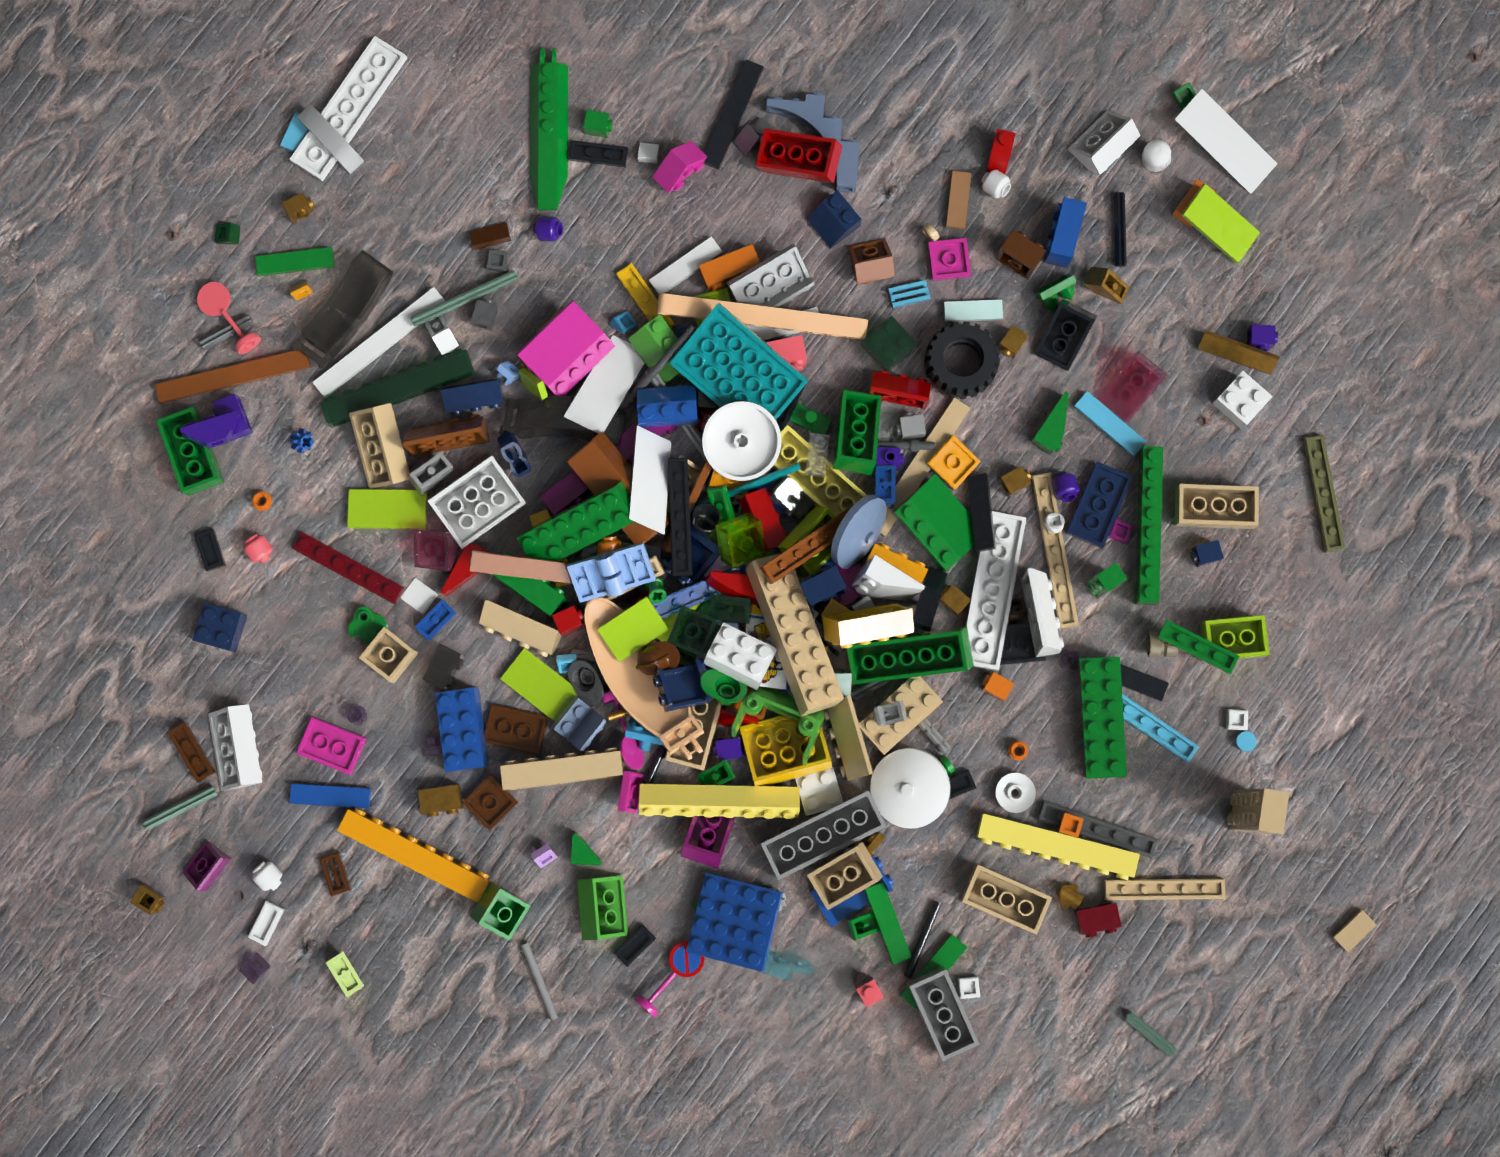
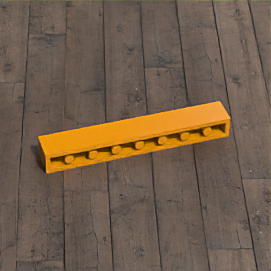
(414, 855)

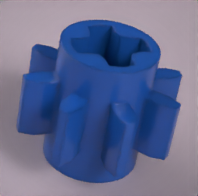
(301, 440)

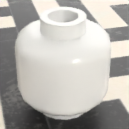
(996, 184)
(267, 876)

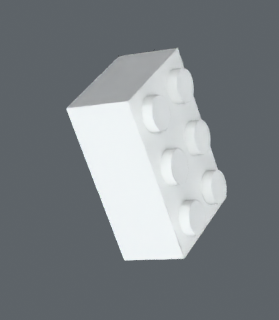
(740, 656)

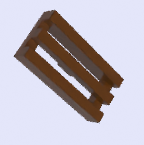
(342, 871)

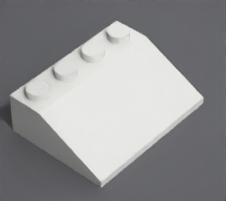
(477, 502)
(1041, 613)

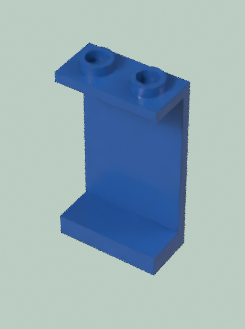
(853, 903)

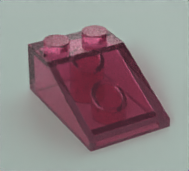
(1133, 386)

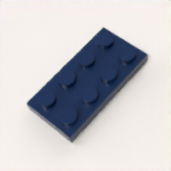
(1099, 505)

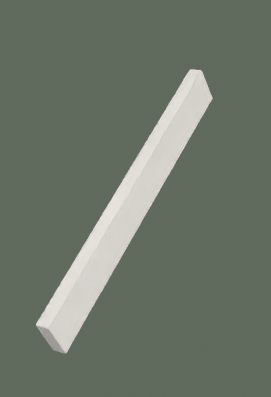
(375, 345)

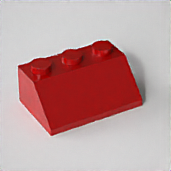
(901, 389)

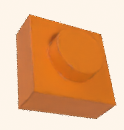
(1070, 825)

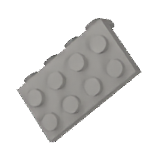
(773, 280)

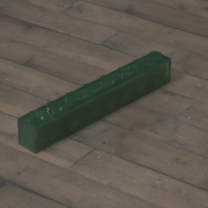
(400, 387)

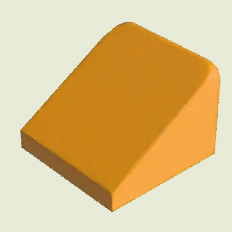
(301, 290)

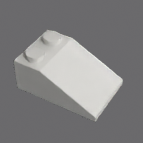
(885, 581)

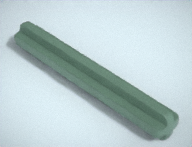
(180, 807)

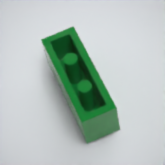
(1106, 581)

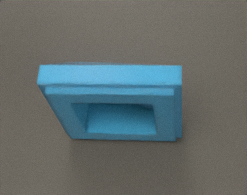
(623, 322)

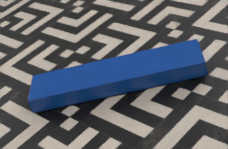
(330, 796)

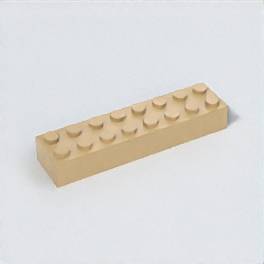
(796, 639)

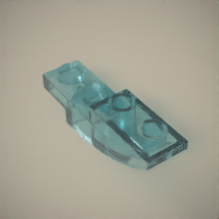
(784, 969)

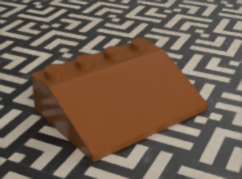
(446, 436)

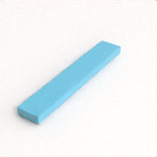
(1158, 730)

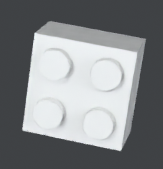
(1242, 400)

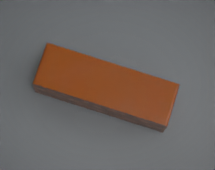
(602, 466)

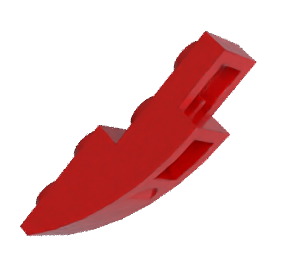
(732, 584)

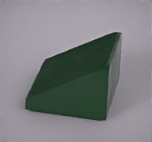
(227, 234)

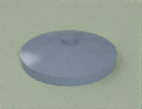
(858, 531)

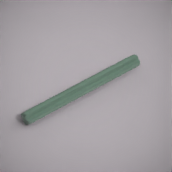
(464, 298)

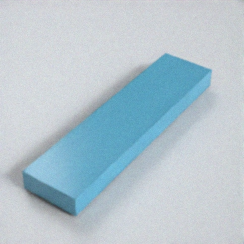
(1110, 424)

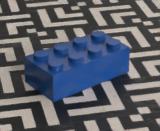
(461, 729)

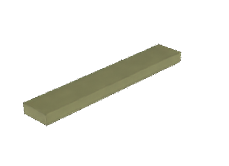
(1324, 493)

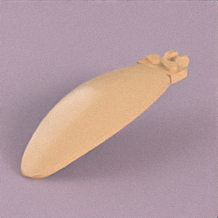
(636, 690)

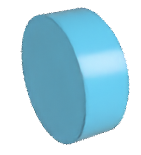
(1245, 741)

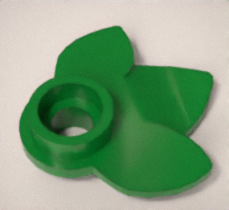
(366, 628)

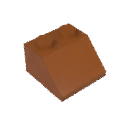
(871, 261)

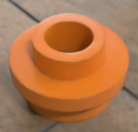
(256, 501)
(1024, 750)

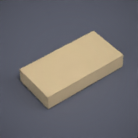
(1354, 931)

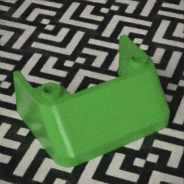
(782, 704)

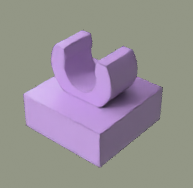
(543, 855)

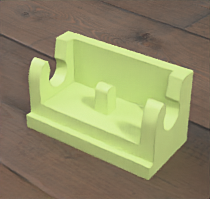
(345, 974)

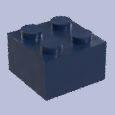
(219, 627)

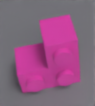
(679, 165)

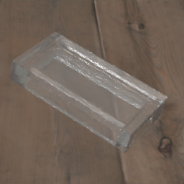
(888, 418)

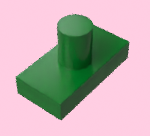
(810, 420)

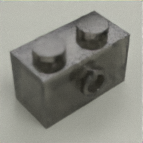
(790, 497)

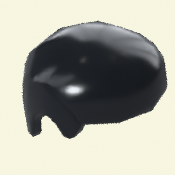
(705, 518)

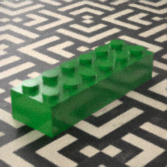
(579, 525)
(911, 656)
(1102, 717)

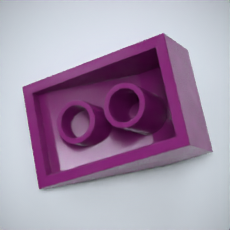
(707, 839)

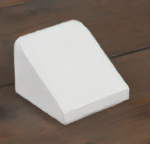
(648, 153)

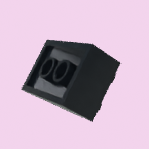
(1065, 334)

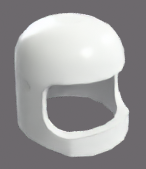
(1156, 155)

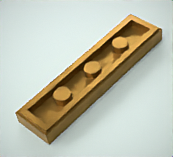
(1238, 352)

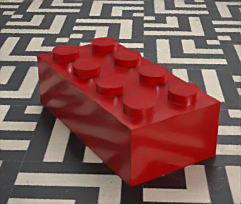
(798, 155)

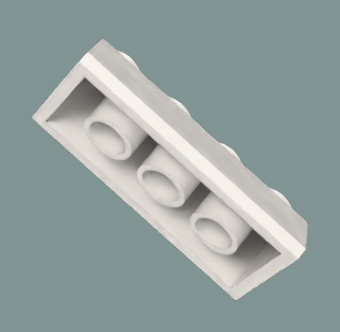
(235, 747)

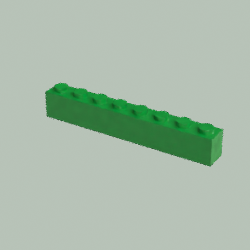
(1149, 525)

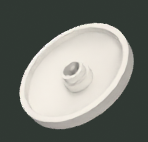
(741, 441)
(910, 788)

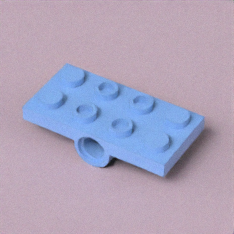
(611, 572)

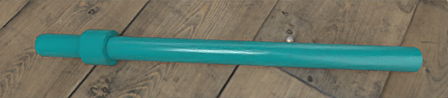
(758, 482)

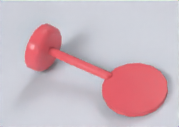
(213, 301)

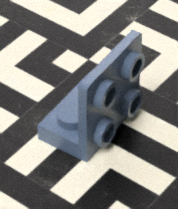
(579, 723)

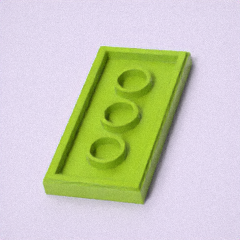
(1220, 223)
(386, 509)
(539, 684)

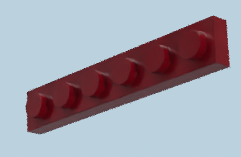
(348, 568)

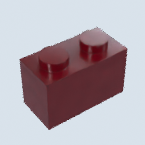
(1097, 919)

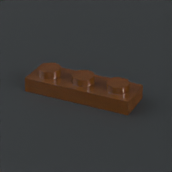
(191, 752)

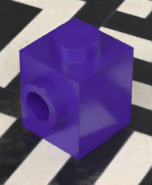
(1262, 336)
(889, 456)
(729, 748)

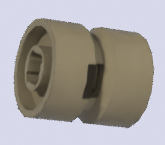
(1156, 647)

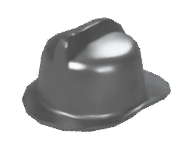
(586, 681)

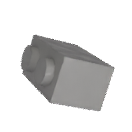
(431, 473)

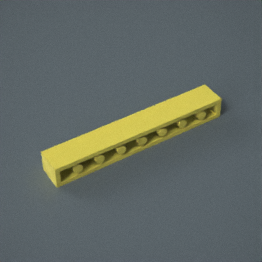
(719, 801)
(1057, 845)

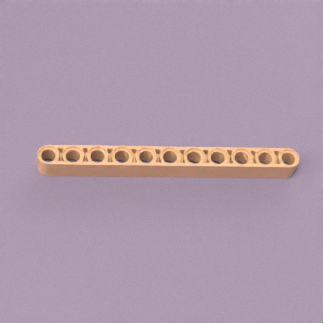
(766, 316)

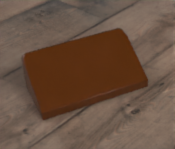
(490, 236)

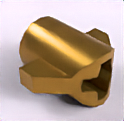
(1069, 896)

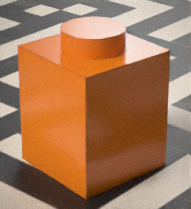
(997, 686)

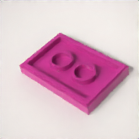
(331, 745)

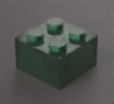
(889, 344)
(694, 631)

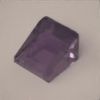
(254, 968)

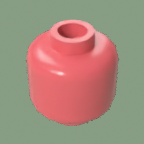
(257, 548)

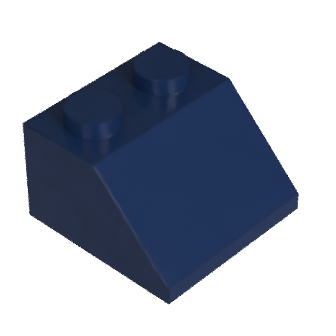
(834, 219)

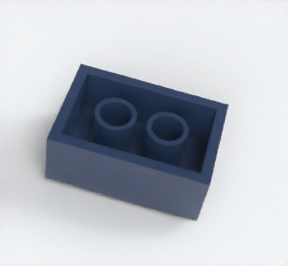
(824, 586)

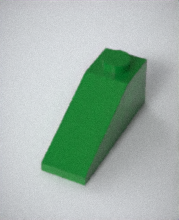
(1053, 429)

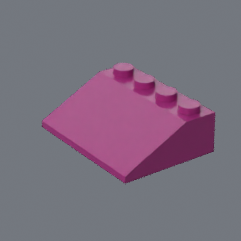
(565, 349)

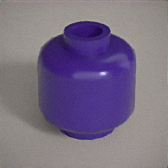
(548, 228)
(1065, 486)

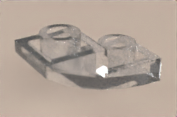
(817, 455)

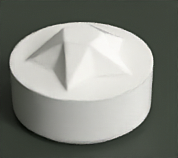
(1054, 522)

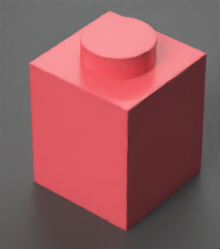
(869, 992)

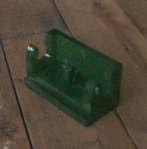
(731, 609)

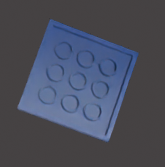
(734, 922)

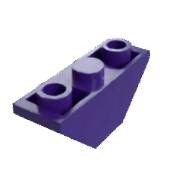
(212, 430)

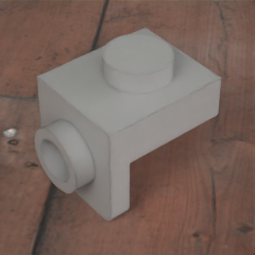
(889, 713)

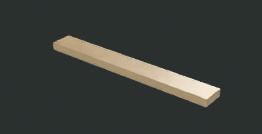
(918, 468)
(1055, 553)

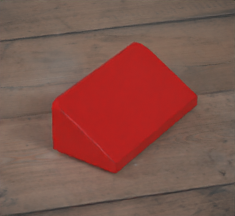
(728, 717)

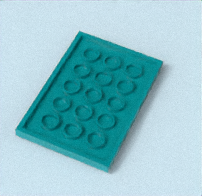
(737, 365)

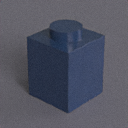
(1207, 553)

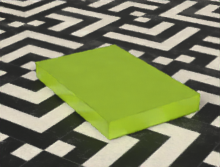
(633, 629)

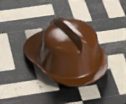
(657, 656)

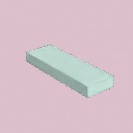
(973, 310)

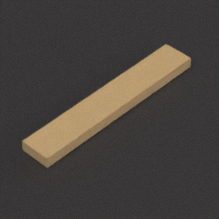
(1164, 889)

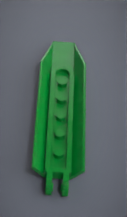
(548, 130)

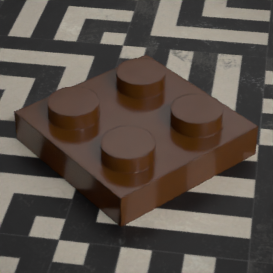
(490, 802)

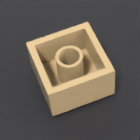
(388, 655)

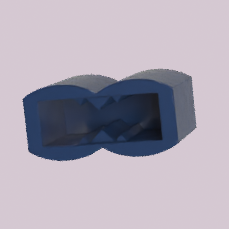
(514, 454)

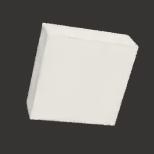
(1237, 719)
(968, 987)

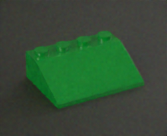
(937, 522)

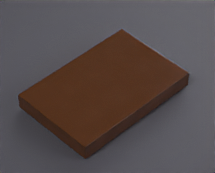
(515, 729)

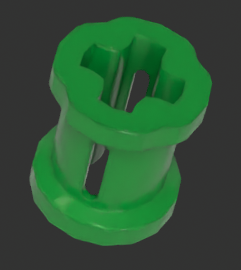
(656, 592)

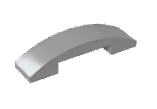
(330, 139)

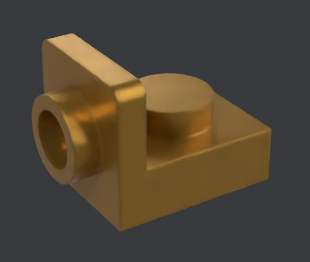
(873, 842)

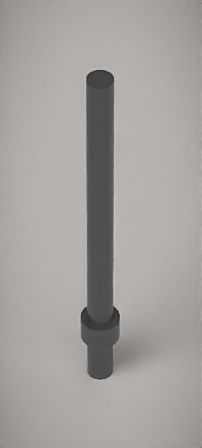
(631, 396)
(914, 445)

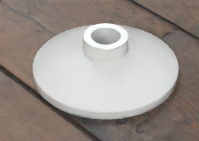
(1025, 789)

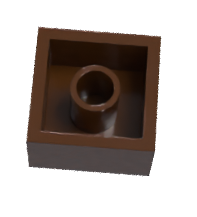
(1021, 254)

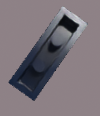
(473, 396)

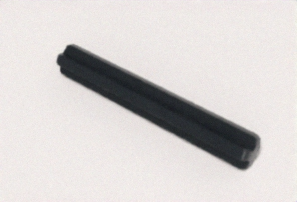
(1120, 229)

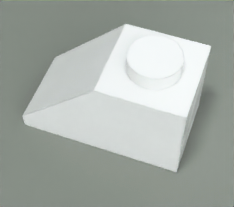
(441, 334)

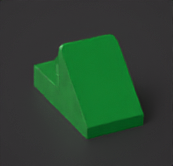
(717, 774)

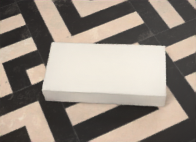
(266, 923)

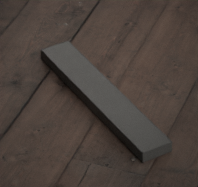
(1101, 830)

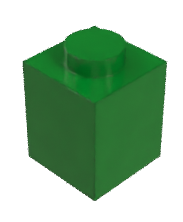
(597, 123)

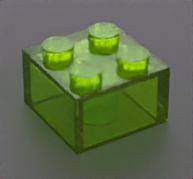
(740, 540)

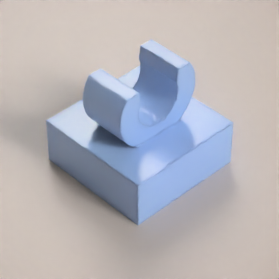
(509, 371)

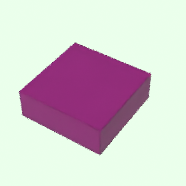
(1120, 531)

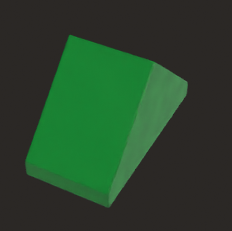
(582, 853)
(862, 926)

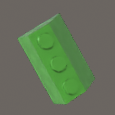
(653, 342)
(602, 908)

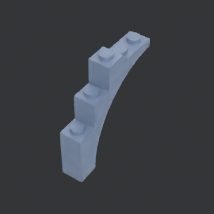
(811, 116)

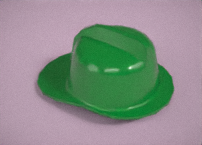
(722, 687)

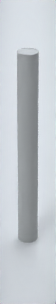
(539, 981)

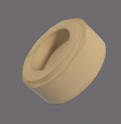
(930, 232)

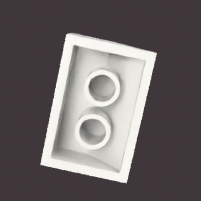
(1104, 141)

